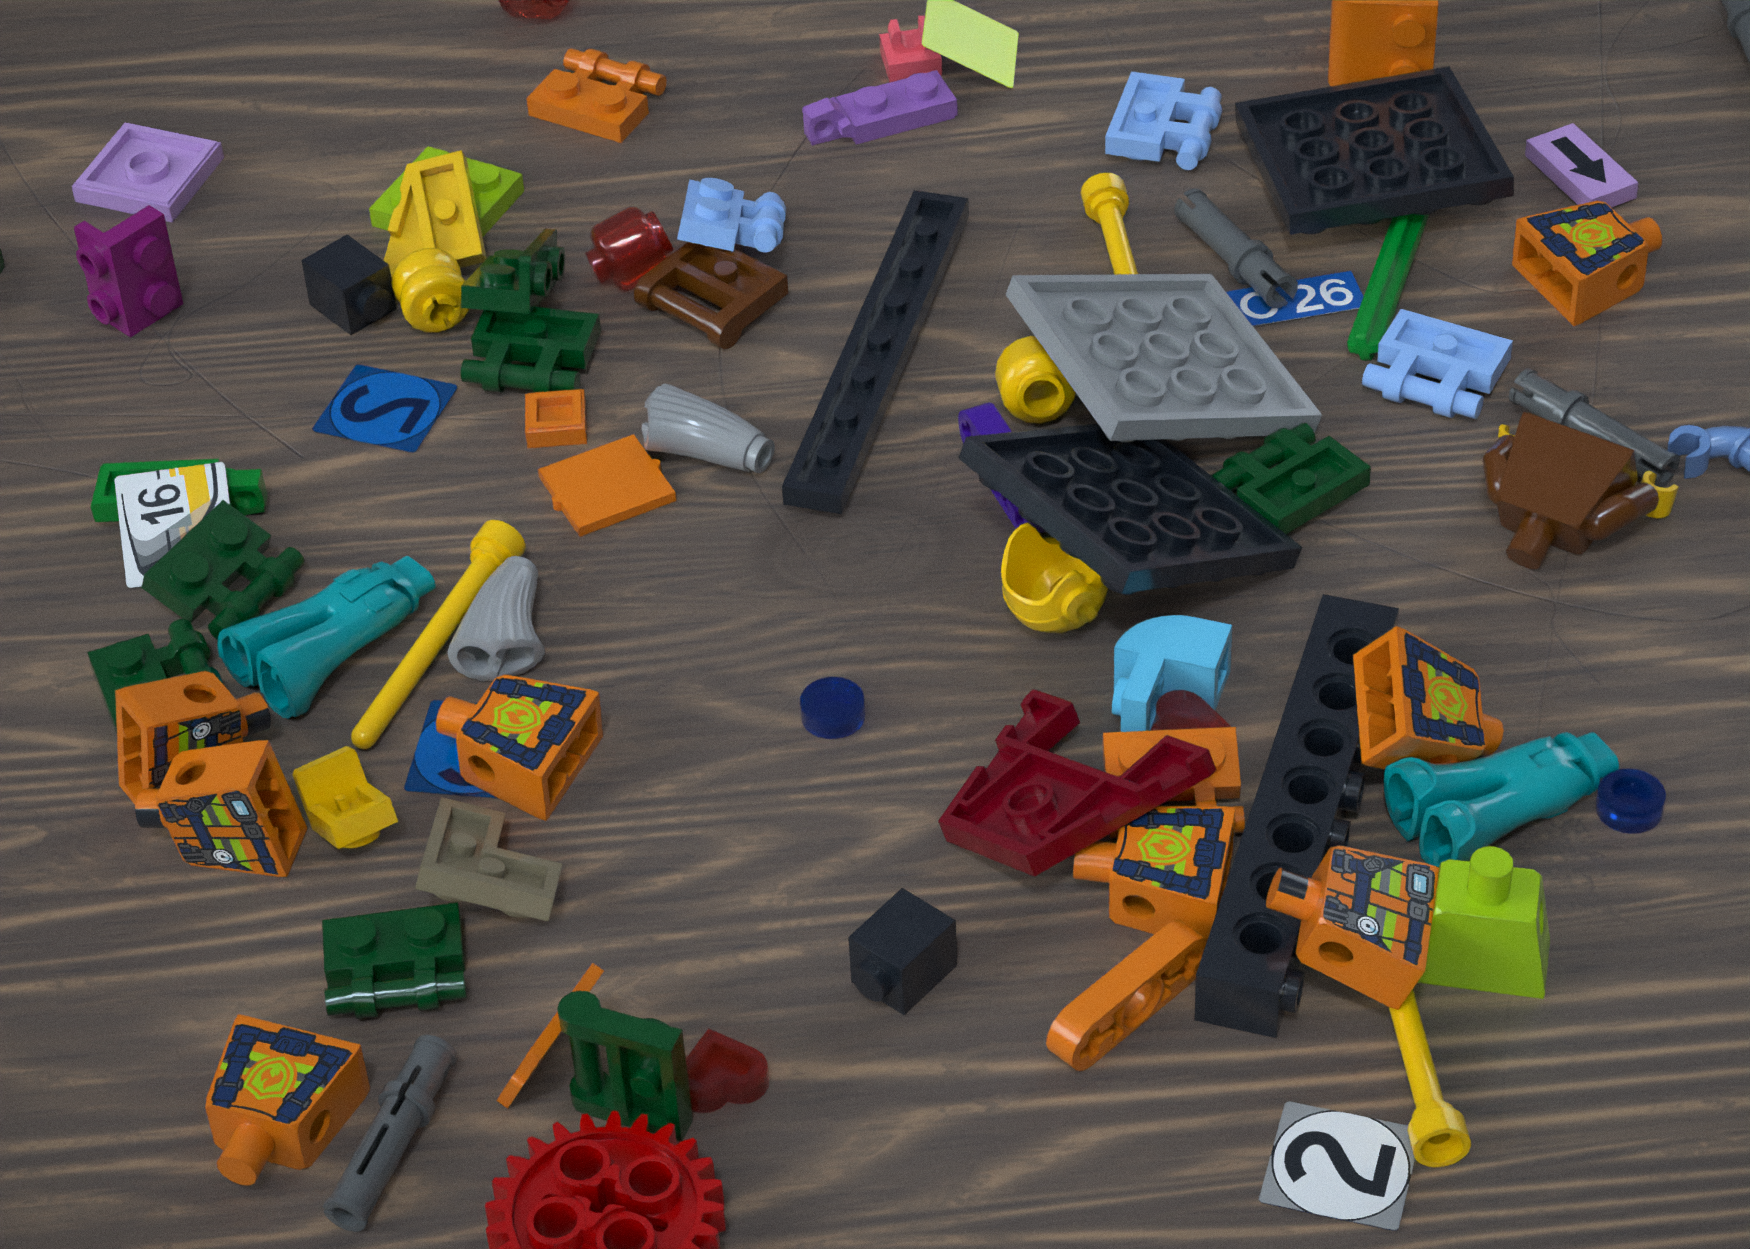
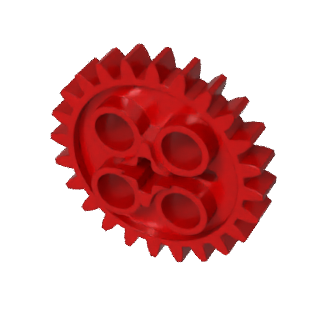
(608, 1192)

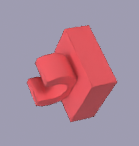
(905, 54)

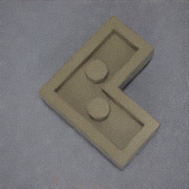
(468, 866)

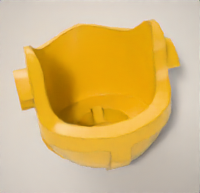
(1047, 585)

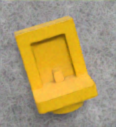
(341, 801)

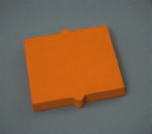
(607, 485)
(543, 1044)

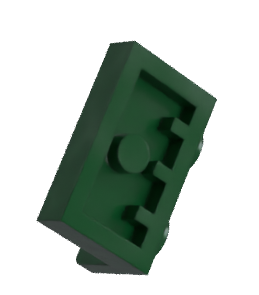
(516, 278)

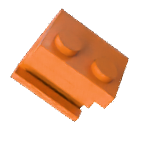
(1380, 38)

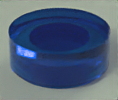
(832, 707)
(1630, 801)

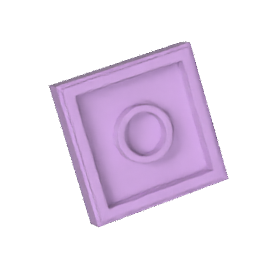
(146, 169)

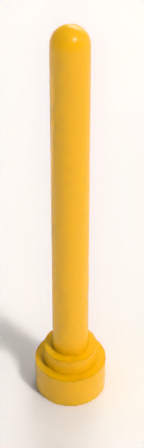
(1106, 203)
(488, 550)
(1436, 1128)

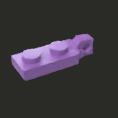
(881, 110)

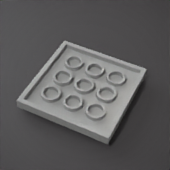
(1161, 356)

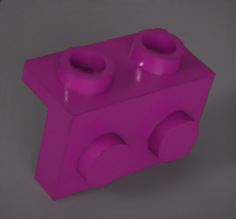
(129, 271)

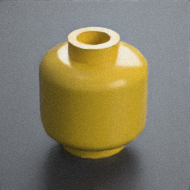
(1032, 383)

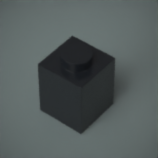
(349, 284)
(902, 951)

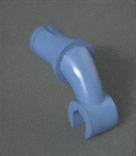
(1710, 443)

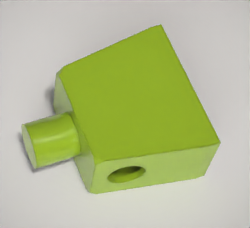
(1489, 927)

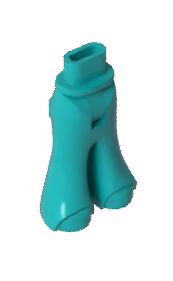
(304, 643)
(1483, 799)

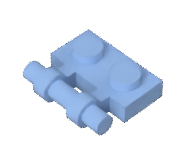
(1147, 117)
(721, 218)
(1441, 351)

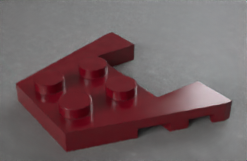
(1043, 807)

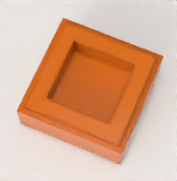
(555, 418)

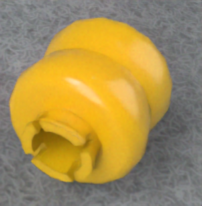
(429, 290)

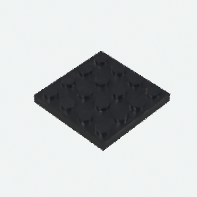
(1373, 150)
(1129, 508)

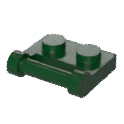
(643, 1064)

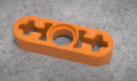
(1126, 996)

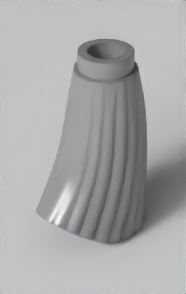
(703, 430)
(498, 627)

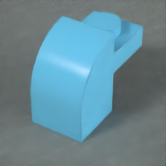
(1166, 657)

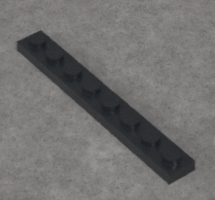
(875, 353)

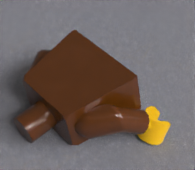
(1565, 488)

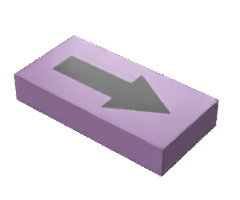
(1580, 167)

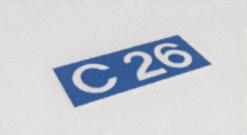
(1314, 297)

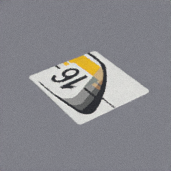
(161, 509)

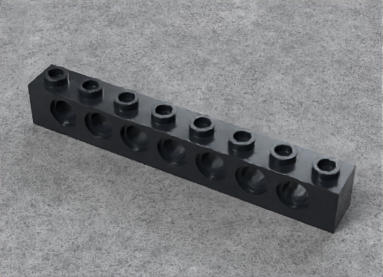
(1296, 817)

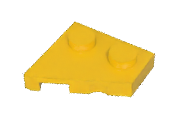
(436, 212)

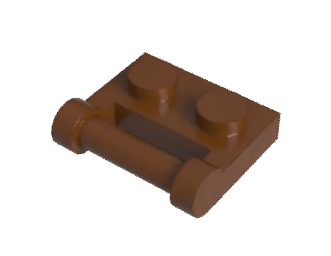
(722, 277)

